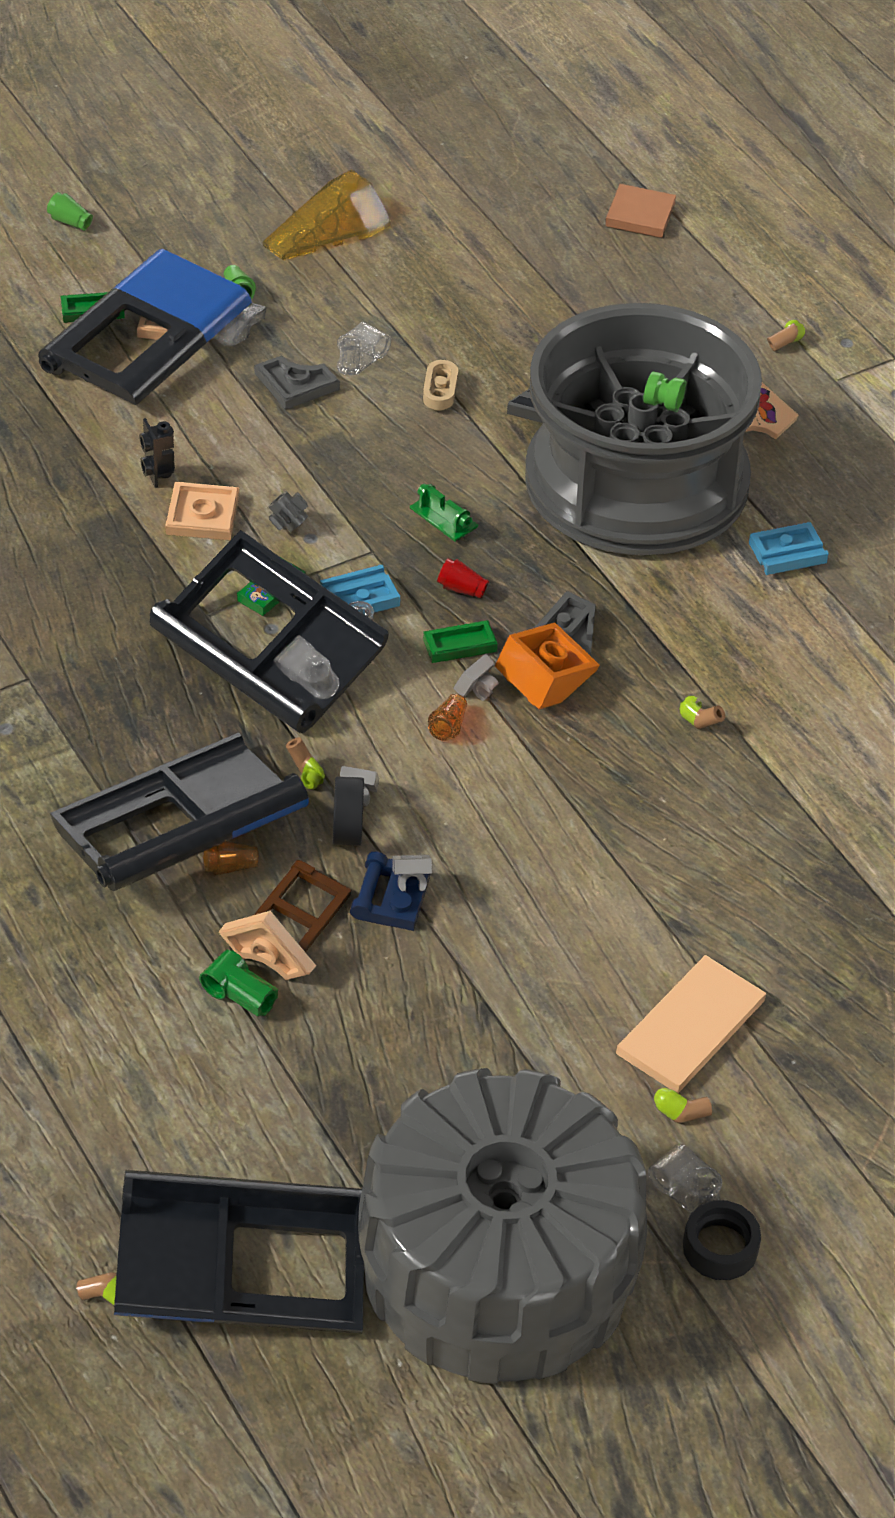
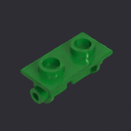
(443, 514)

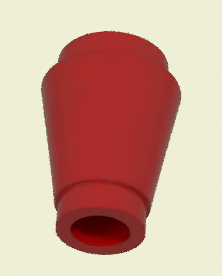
(461, 579)

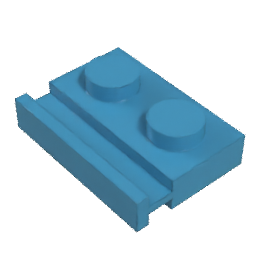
(788, 548)
(365, 585)

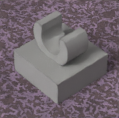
(477, 679)
(371, 780)
(412, 866)

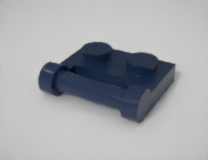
(398, 907)

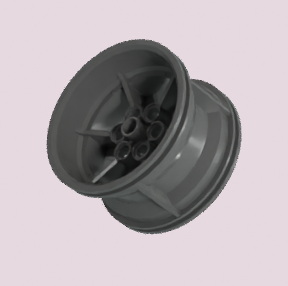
(631, 470)

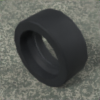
(348, 811)
(721, 1214)

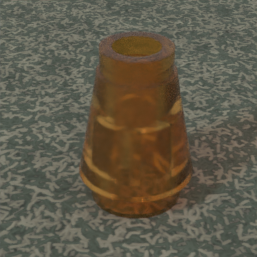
(447, 719)
(230, 858)

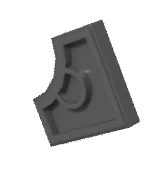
(295, 383)

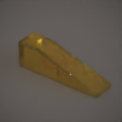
(336, 212)

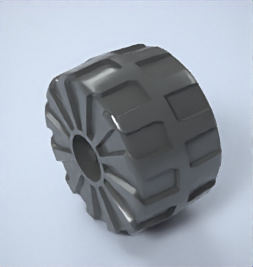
(502, 1225)

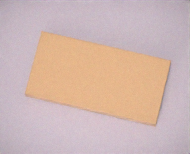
(691, 1024)

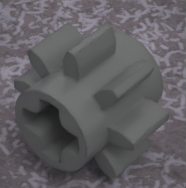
(288, 511)

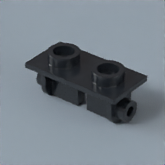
(153, 441)

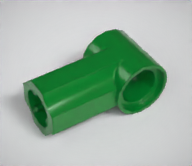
(231, 978)

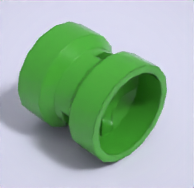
(661, 390)

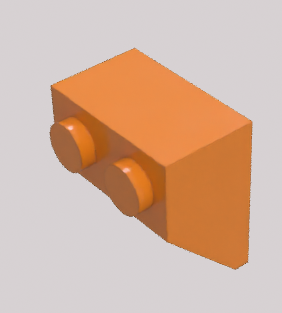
(545, 664)

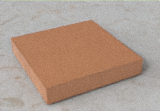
(640, 210)

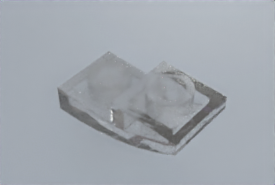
(240, 326)

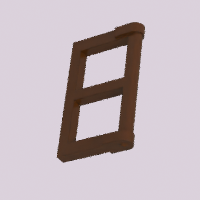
(315, 925)

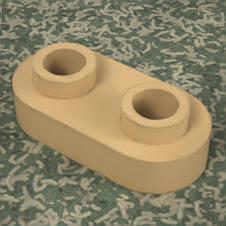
(440, 385)

